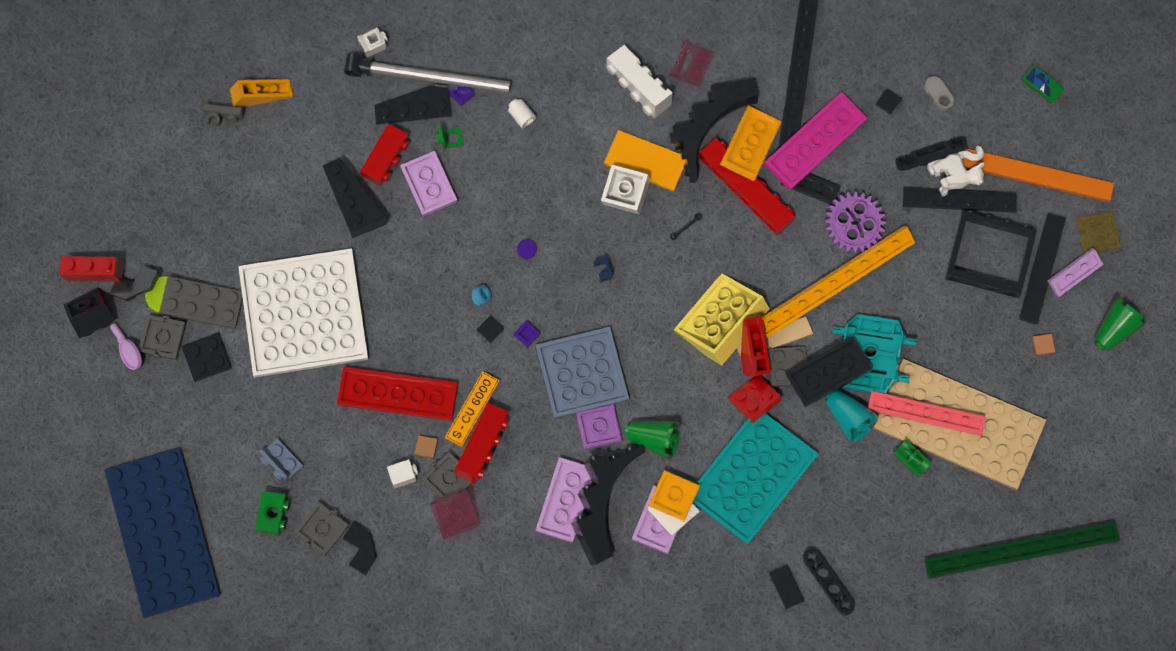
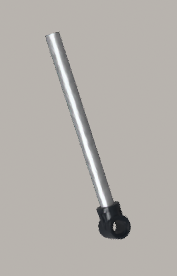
(358, 65)

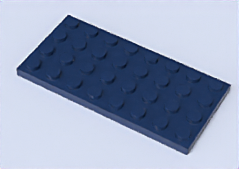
(162, 533)

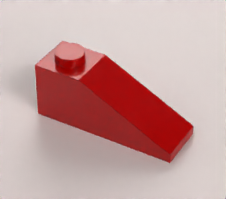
(754, 348)

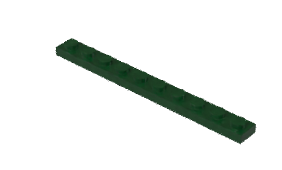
(1021, 550)

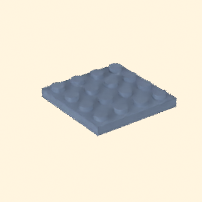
(582, 372)

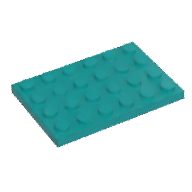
(752, 476)

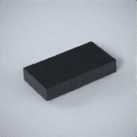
(786, 587)

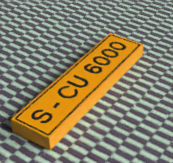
(472, 409)

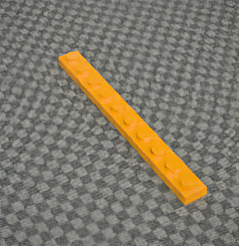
(837, 281)

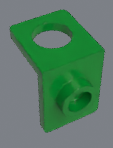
(441, 137)

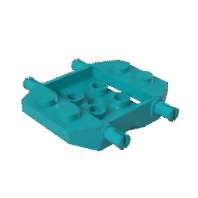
(888, 340)

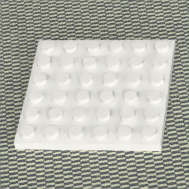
(303, 313)

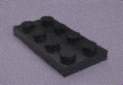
(829, 372)

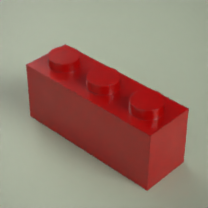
(385, 155)
(91, 269)

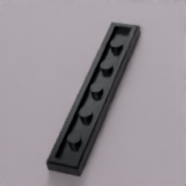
(1042, 268)

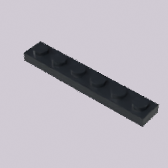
(960, 200)

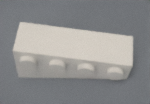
(639, 82)

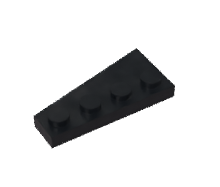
(417, 105)

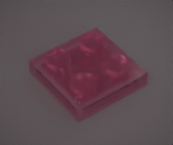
(454, 514)

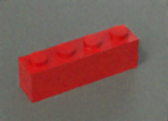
(481, 443)

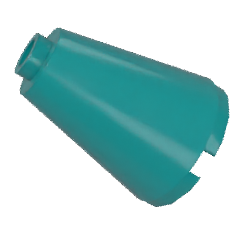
(850, 415)

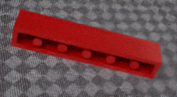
(751, 193)

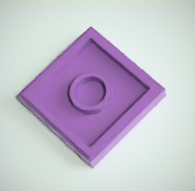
(599, 427)

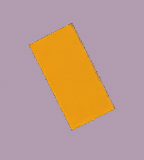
(750, 143)
(645, 157)

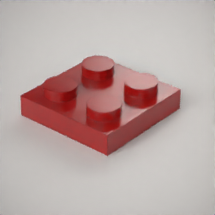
(755, 398)

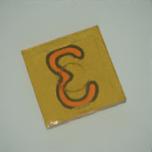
(1098, 232)

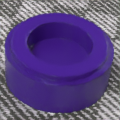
(526, 249)

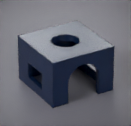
(607, 274)

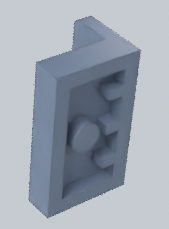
(281, 460)

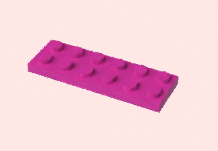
(815, 141)

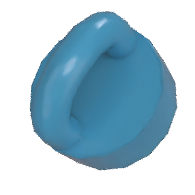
(481, 295)

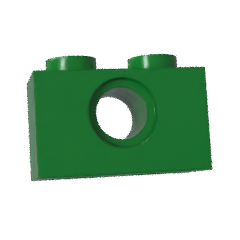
(268, 502)

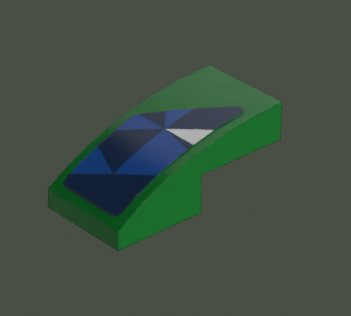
(1042, 83)

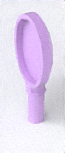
(127, 349)

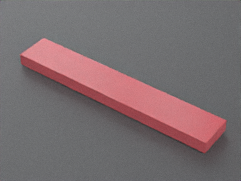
(926, 413)

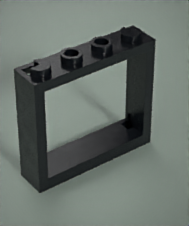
(984, 282)

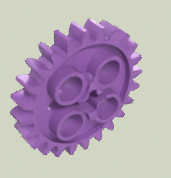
(869, 214)

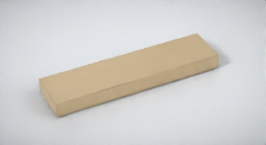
(794, 331)

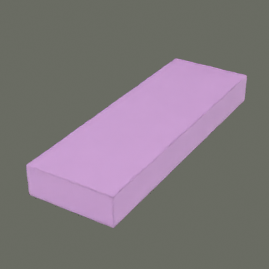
(1075, 272)

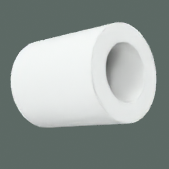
(521, 113)

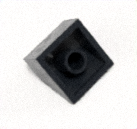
(88, 313)

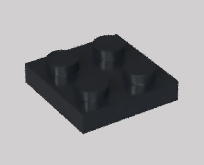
(206, 357)

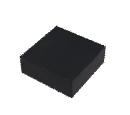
(888, 101)
(489, 329)

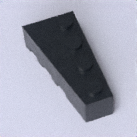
(354, 203)

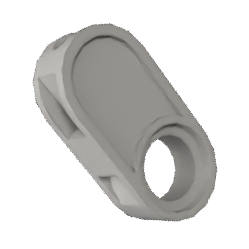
(936, 89)

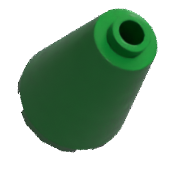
(1118, 325)
(655, 436)

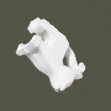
(955, 171)

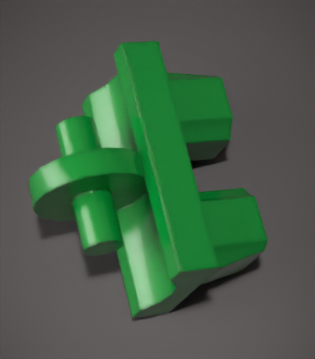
(912, 458)

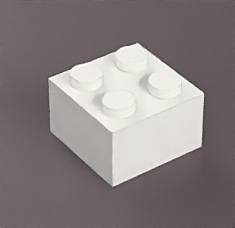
(625, 189)

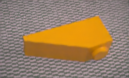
(259, 91)

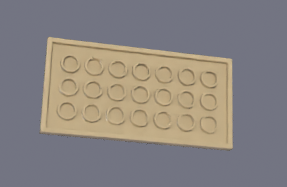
(1007, 433)

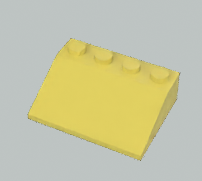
(718, 317)

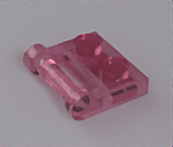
(697, 67)

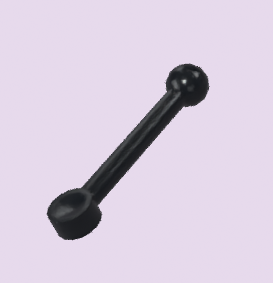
(698, 217)

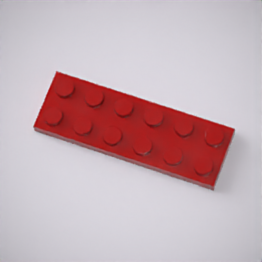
(397, 394)

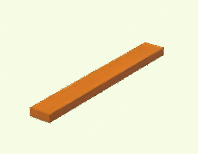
(1042, 176)

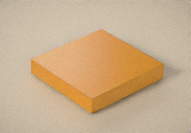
(674, 495)

